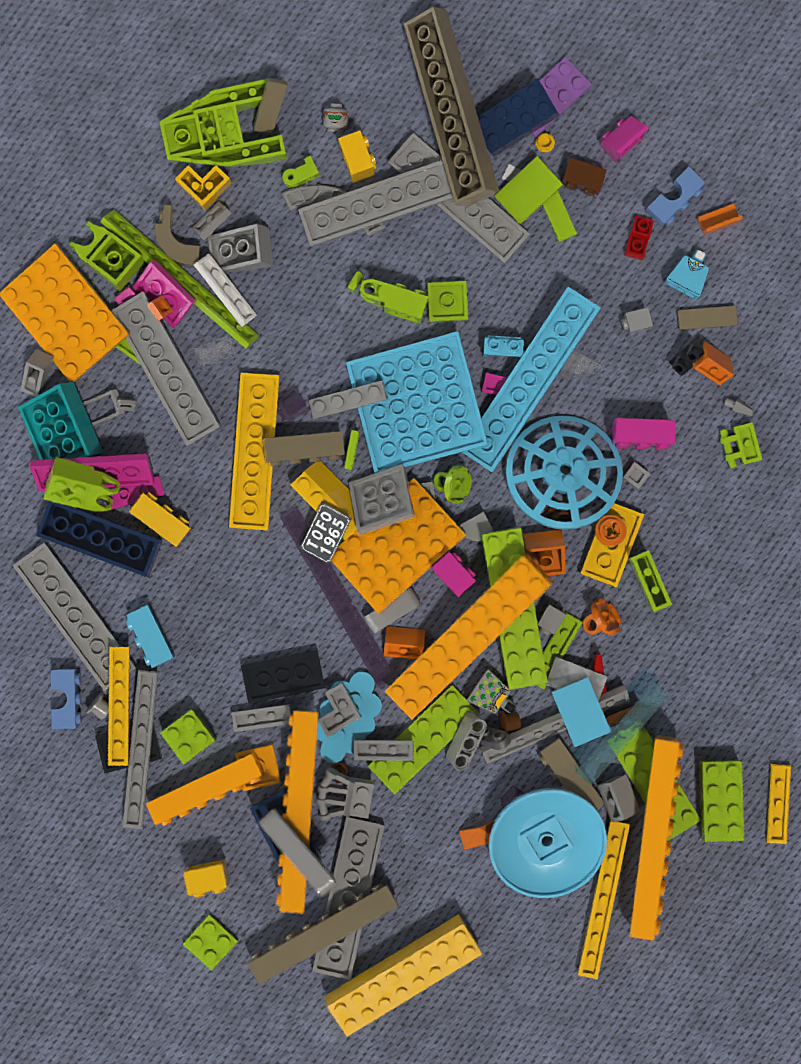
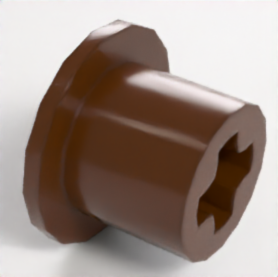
(509, 721)

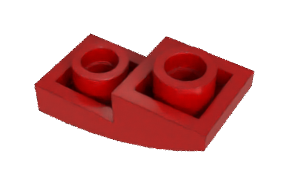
(639, 237)

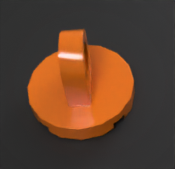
(605, 617)

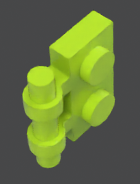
(746, 443)

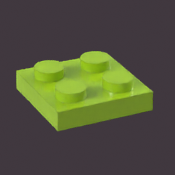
(447, 301)
(210, 942)

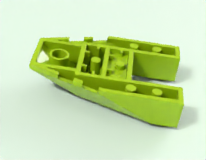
(212, 132)

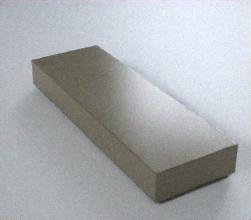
(270, 105)
(707, 318)

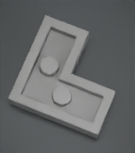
(344, 711)

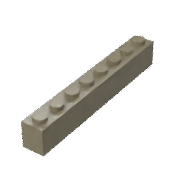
(323, 933)

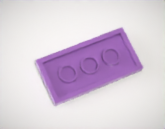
(564, 86)

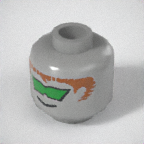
(335, 118)

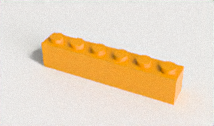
(205, 788)

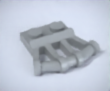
(357, 798)

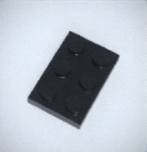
(102, 743)

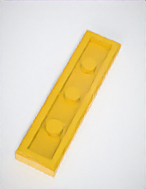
(778, 803)

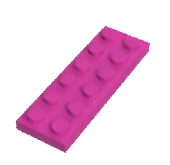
(126, 469)

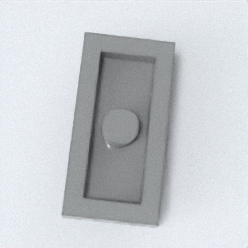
(211, 221)

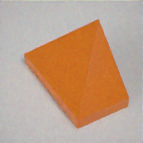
(476, 835)

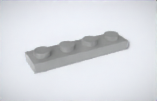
(348, 399)

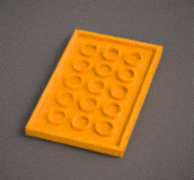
(64, 313)
(396, 556)

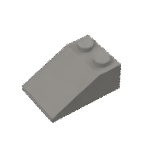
(242, 248)

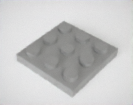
(381, 499)

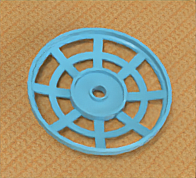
(562, 482)

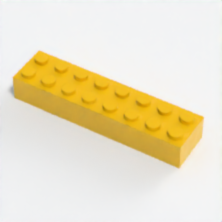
(402, 975)

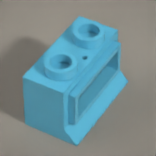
(503, 346)

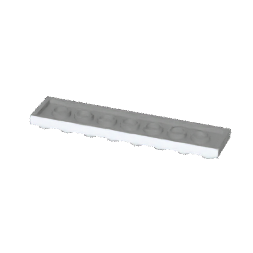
(376, 203)
(481, 220)
(166, 370)
(69, 611)
(354, 876)

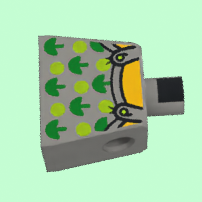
(491, 694)

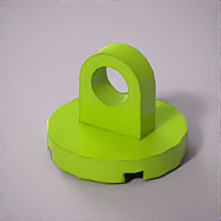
(456, 484)

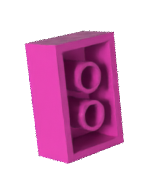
(643, 433)

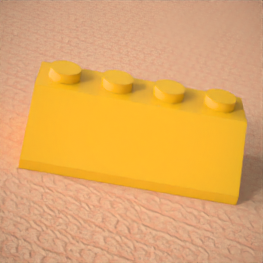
(320, 485)

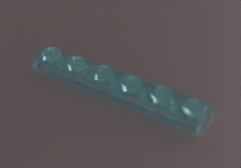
(622, 733)

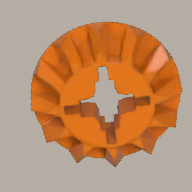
(619, 527)

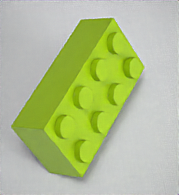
(721, 800)

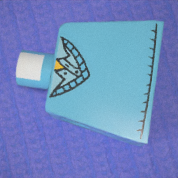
(689, 275)

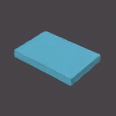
(581, 712)

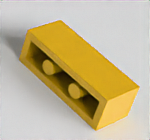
(160, 518)

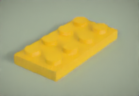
(608, 562)

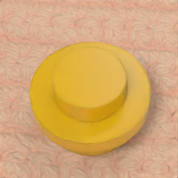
(545, 142)

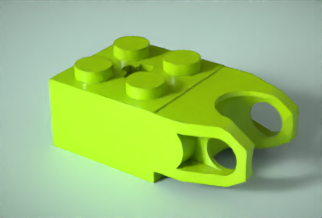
(104, 251)
(396, 299)
(79, 486)

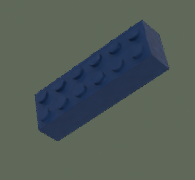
(99, 538)

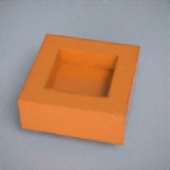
(160, 308)

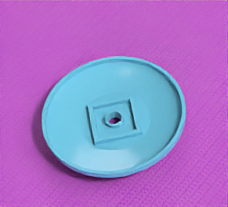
(554, 866)

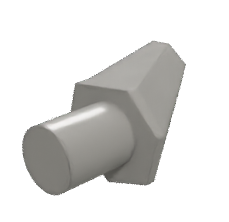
(739, 406)

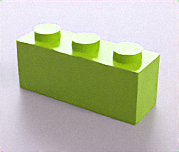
(650, 581)

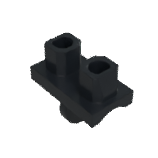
(686, 357)

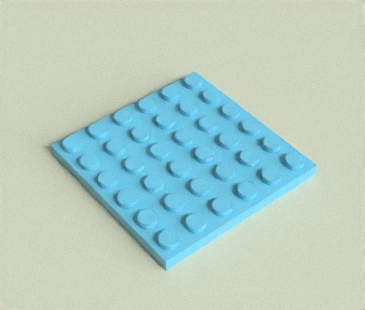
(428, 404)

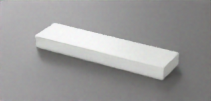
(225, 290)

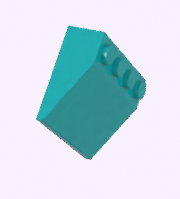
(60, 424)

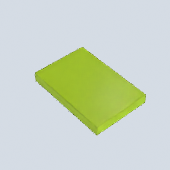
(528, 190)

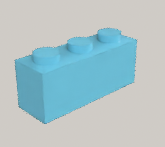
(149, 636)

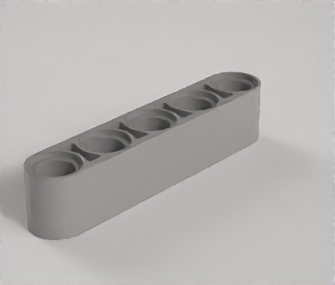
(298, 852)

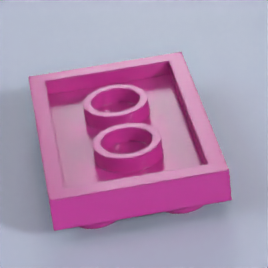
(159, 282)

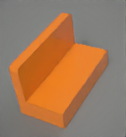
(719, 219)
(714, 365)
(404, 642)

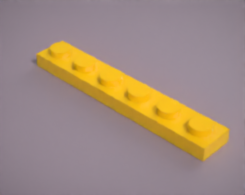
(119, 706)

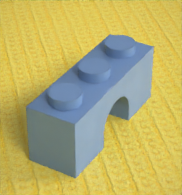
(664, 210)
(67, 681)

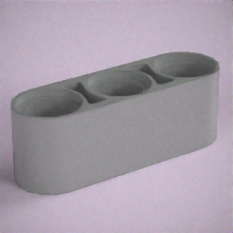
(397, 609)
(466, 750)

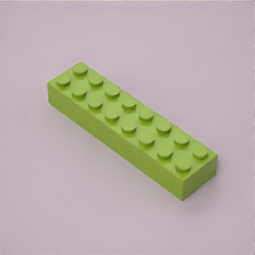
(521, 640)

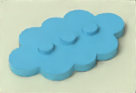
(368, 704)

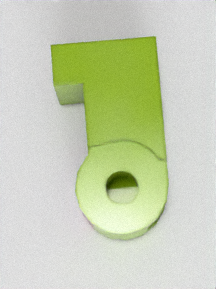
(296, 177)

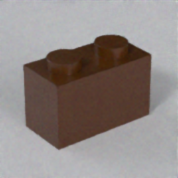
(584, 177)

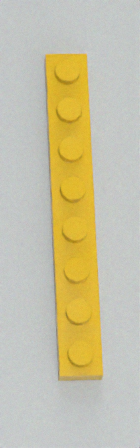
(603, 900)

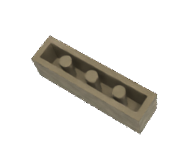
(303, 447)
(564, 769)

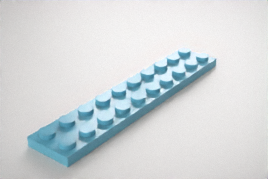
(533, 376)

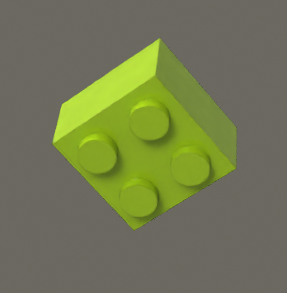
(188, 736)

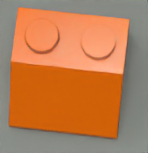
(547, 550)

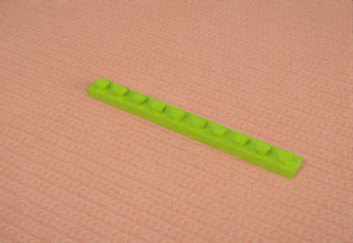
(204, 299)

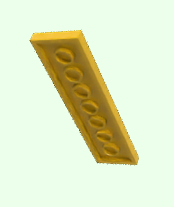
(250, 473)

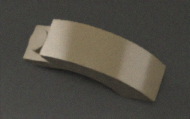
(180, 253)

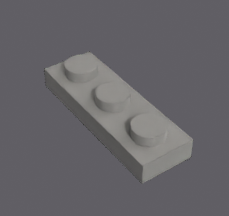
(261, 717)
(383, 750)

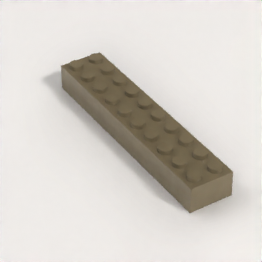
(451, 107)

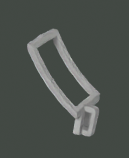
(117, 401)

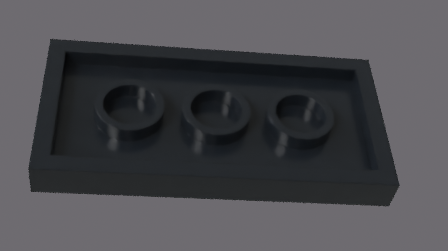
(283, 676)

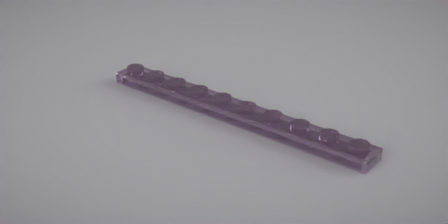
(341, 604)

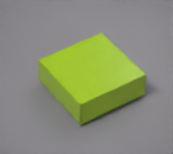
(355, 282)

